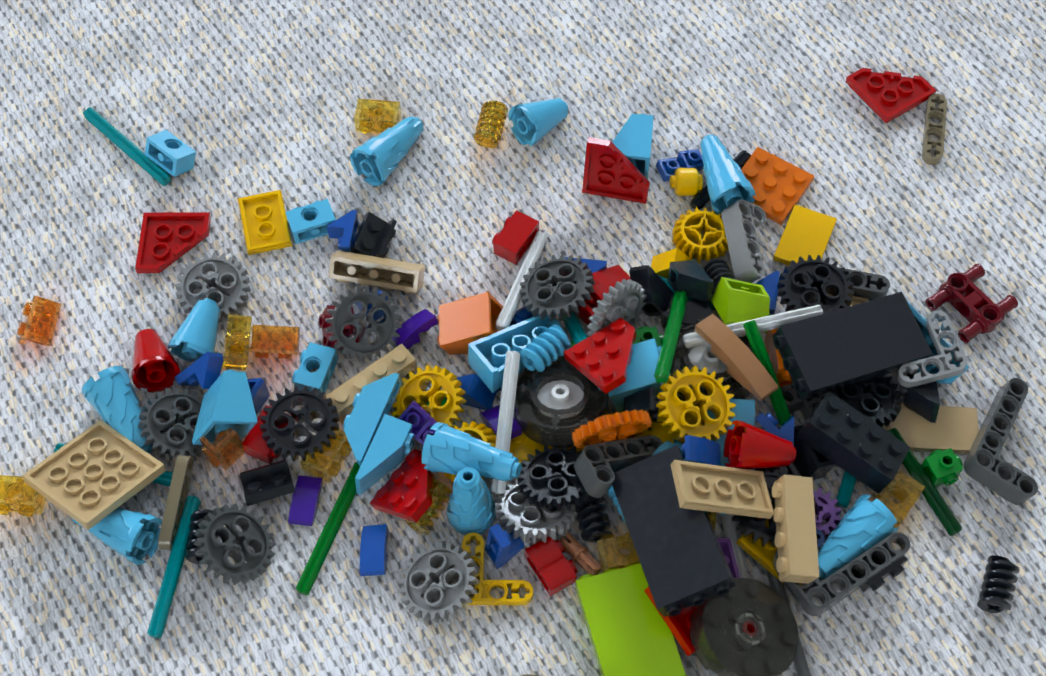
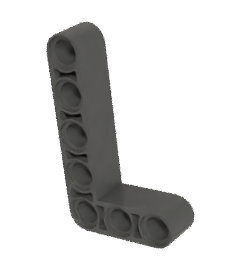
(983, 457)
(844, 577)

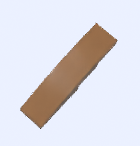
(737, 356)

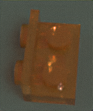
(224, 450)

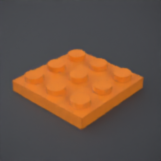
(775, 183)

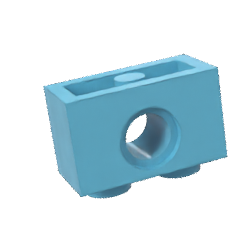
(170, 153)
(320, 216)
(318, 358)

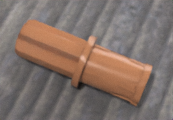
(580, 555)

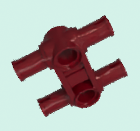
(971, 303)

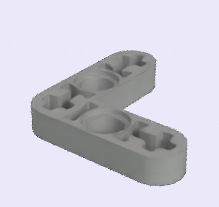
(942, 360)

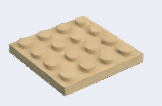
(94, 474)

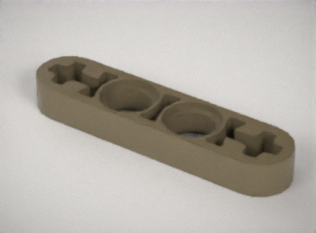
(934, 129)
(175, 501)

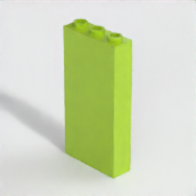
(626, 626)

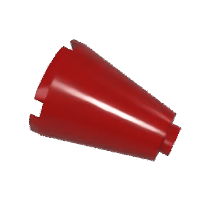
(152, 362)
(756, 448)

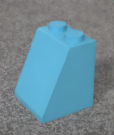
(635, 141)
(639, 373)
(225, 406)

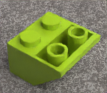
(740, 301)

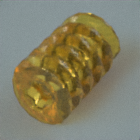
(490, 124)
(438, 494)

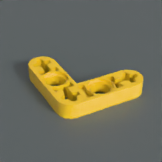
(485, 586)

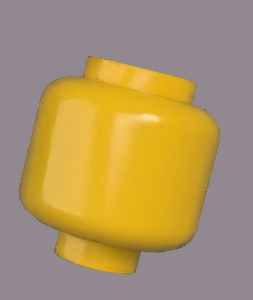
(686, 181)

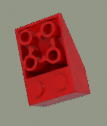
(603, 280)

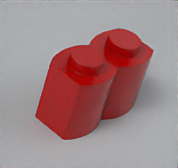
(551, 565)

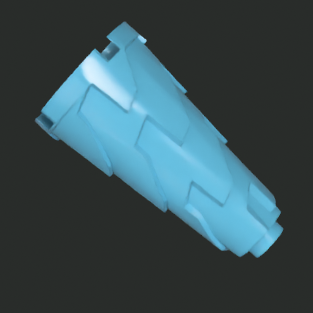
(381, 154)
(723, 175)
(117, 403)
(453, 450)
(471, 503)
(129, 533)
(855, 534)

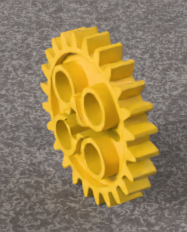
(415, 390)
(716, 401)

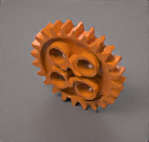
(612, 428)

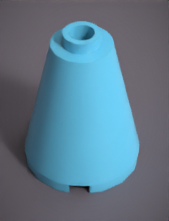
(536, 119)
(197, 332)

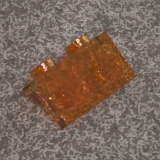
(39, 321)
(275, 340)

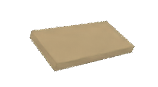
(953, 429)
(721, 489)

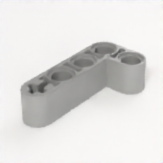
(742, 240)

